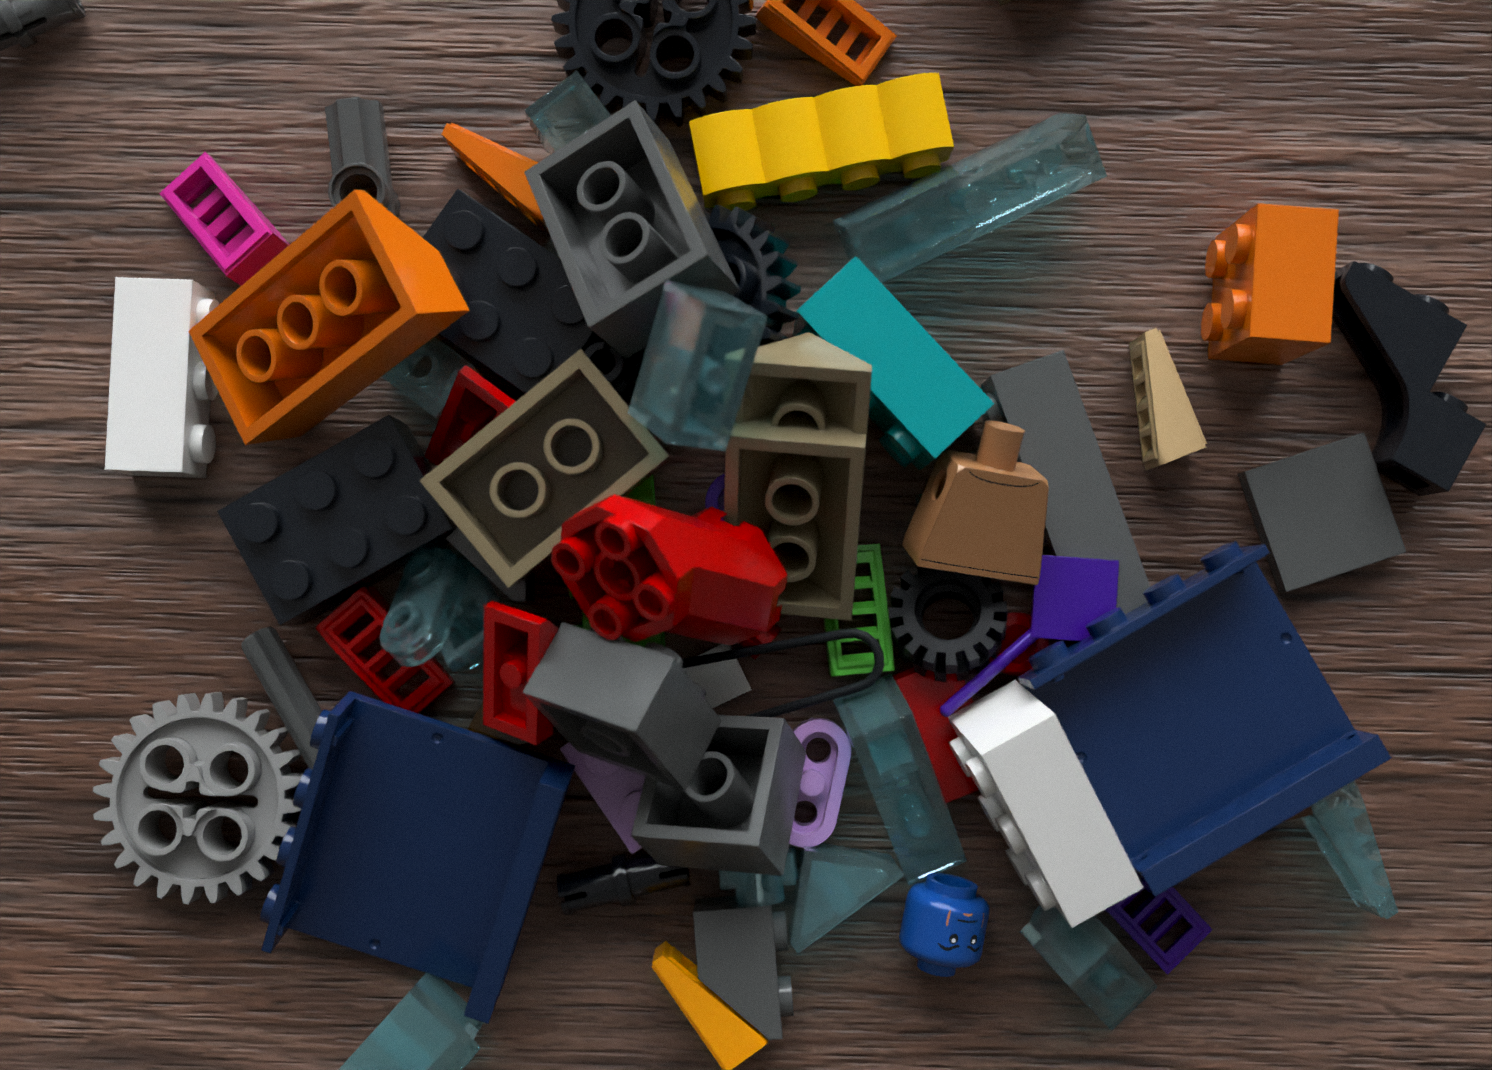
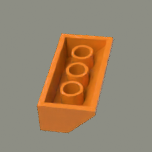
(325, 320)

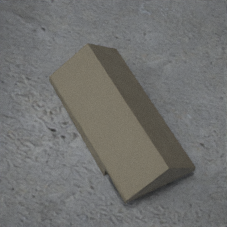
(801, 467)

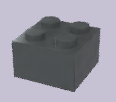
(624, 704)
(736, 805)

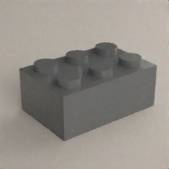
(626, 225)

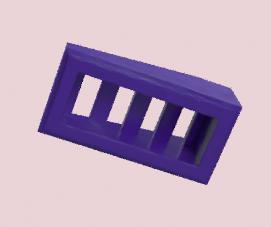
(1147, 941)

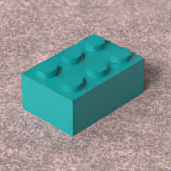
(916, 387)

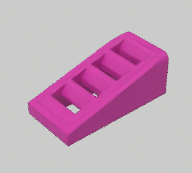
(250, 247)

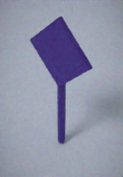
(1063, 603)

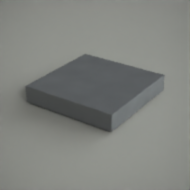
(1321, 512)

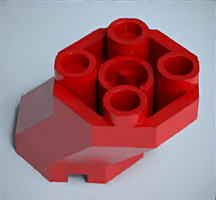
(669, 572)

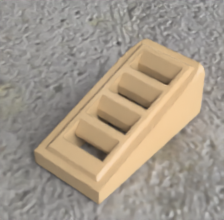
(1163, 409)

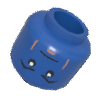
(944, 924)

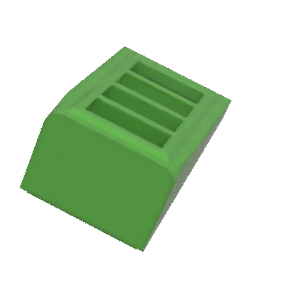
(864, 662)

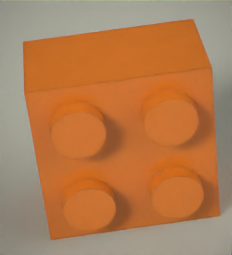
(1271, 285)

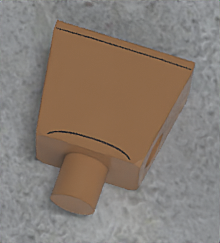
(982, 511)

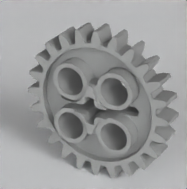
(199, 854)

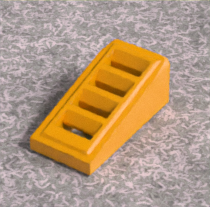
(720, 1027)

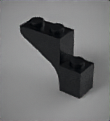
(1403, 349)

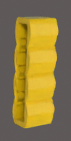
(821, 141)

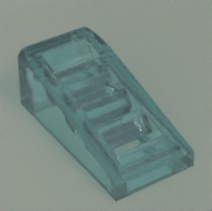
(1348, 843)

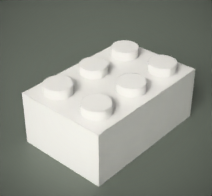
(1042, 803)

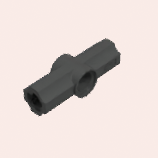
(359, 151)

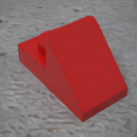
(512, 651)

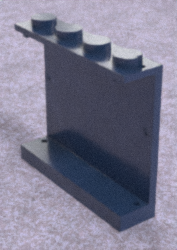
(1200, 717)
(417, 844)

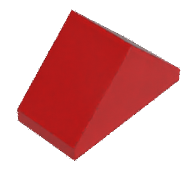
(467, 411)

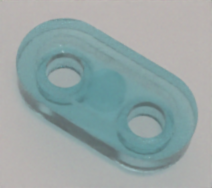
(424, 606)

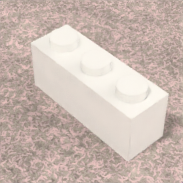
(159, 380)

